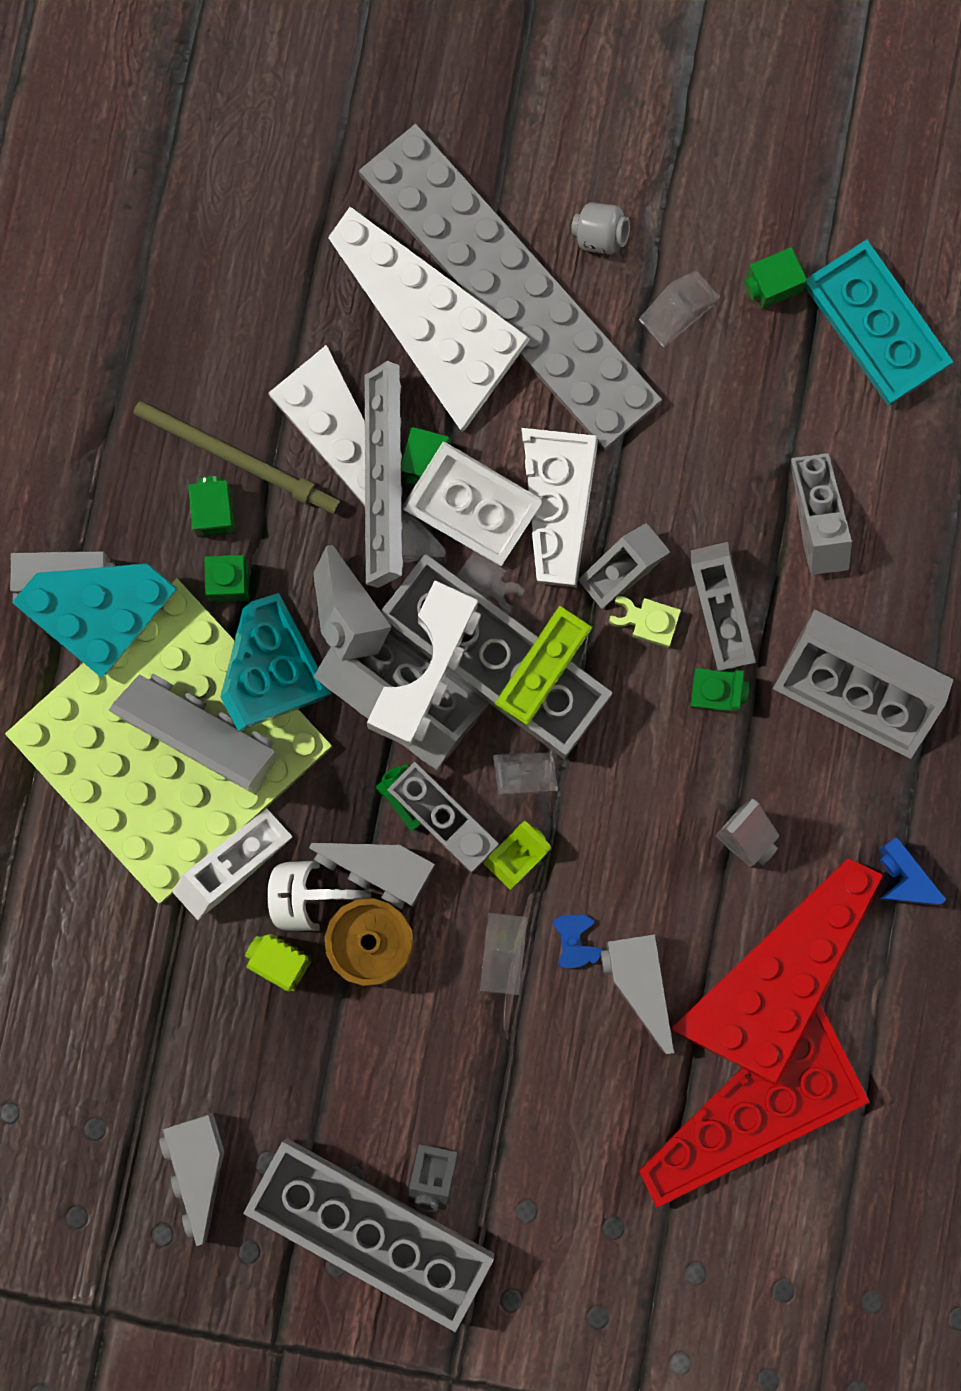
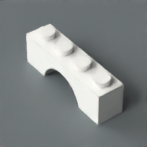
(403, 709)

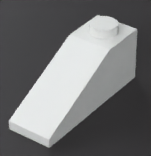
(230, 864)

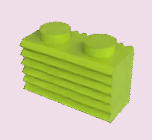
(277, 961)

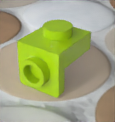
(518, 854)

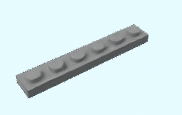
(383, 475)

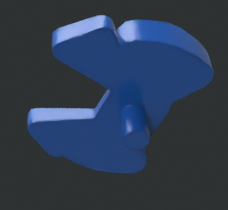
(573, 953)

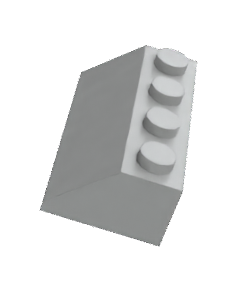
(396, 665)
(863, 684)
(196, 733)

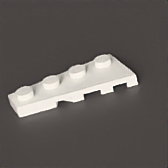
(327, 416)
(561, 476)

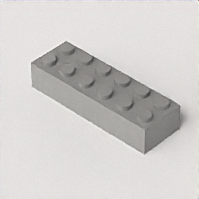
(495, 655)
(370, 1234)

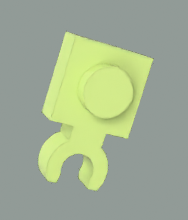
(652, 622)

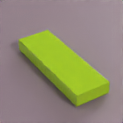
(543, 666)

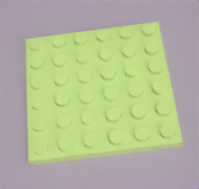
(135, 791)

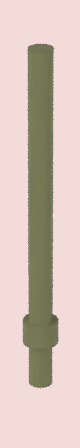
(301, 490)

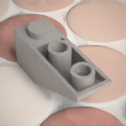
(821, 515)
(443, 817)
(389, 867)
(197, 1162)

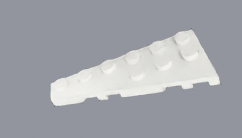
(444, 329)

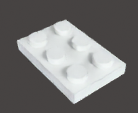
(472, 503)

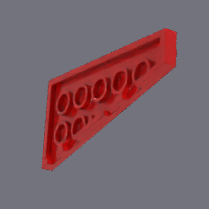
(773, 993)
(756, 1116)

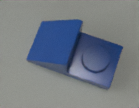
(915, 884)

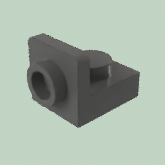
(431, 1178)

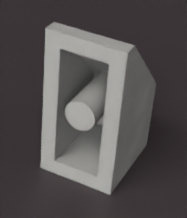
(624, 565)

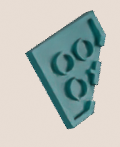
(96, 609)
(269, 666)

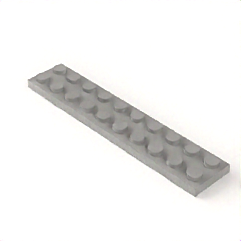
(506, 277)

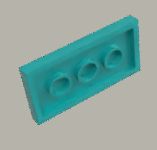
(877, 322)

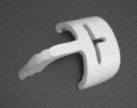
(280, 908)

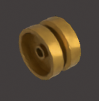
(392, 946)

